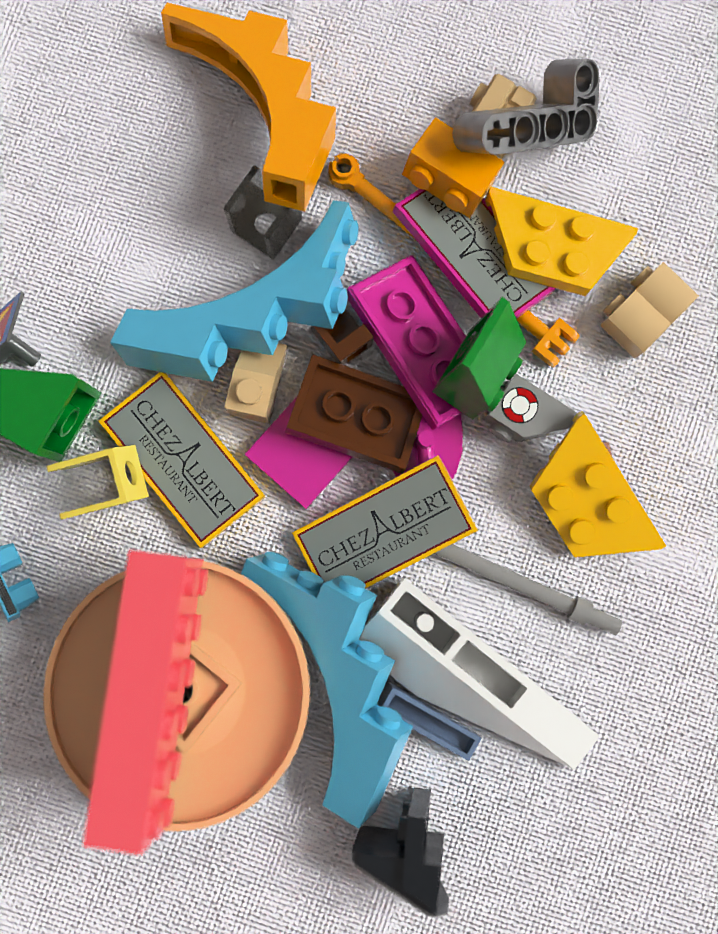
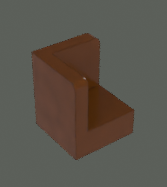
(345, 340)

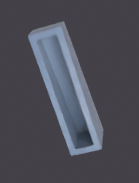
(430, 721)

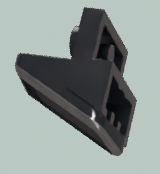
(406, 858)

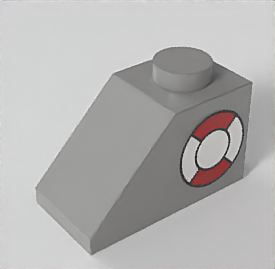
(528, 413)

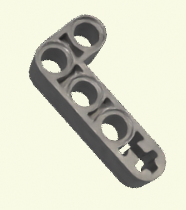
(564, 118)

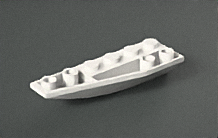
(466, 677)

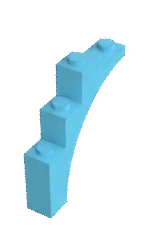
(254, 319)
(354, 673)

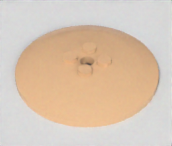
(243, 706)

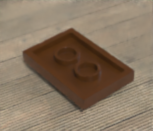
(355, 414)

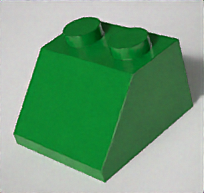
(483, 362)

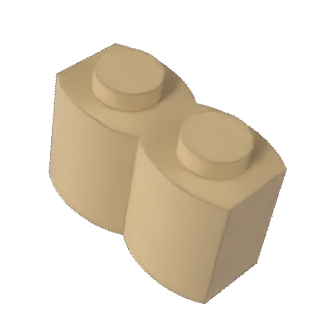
(649, 310)

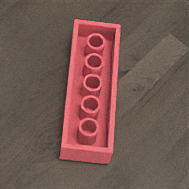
(145, 702)

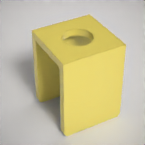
(118, 458)

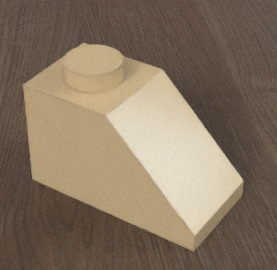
(255, 384)

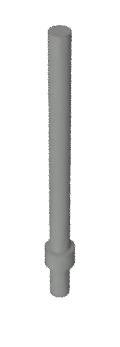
(577, 609)

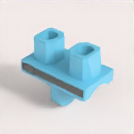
(19, 595)

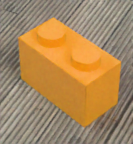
(449, 174)

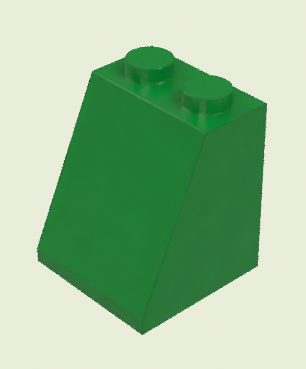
(44, 410)

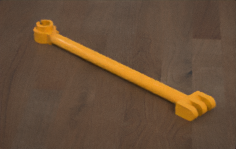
(357, 183)

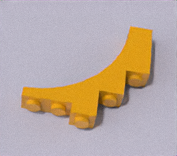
(257, 59)

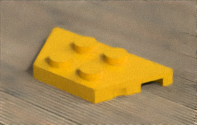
(555, 242)
(591, 497)

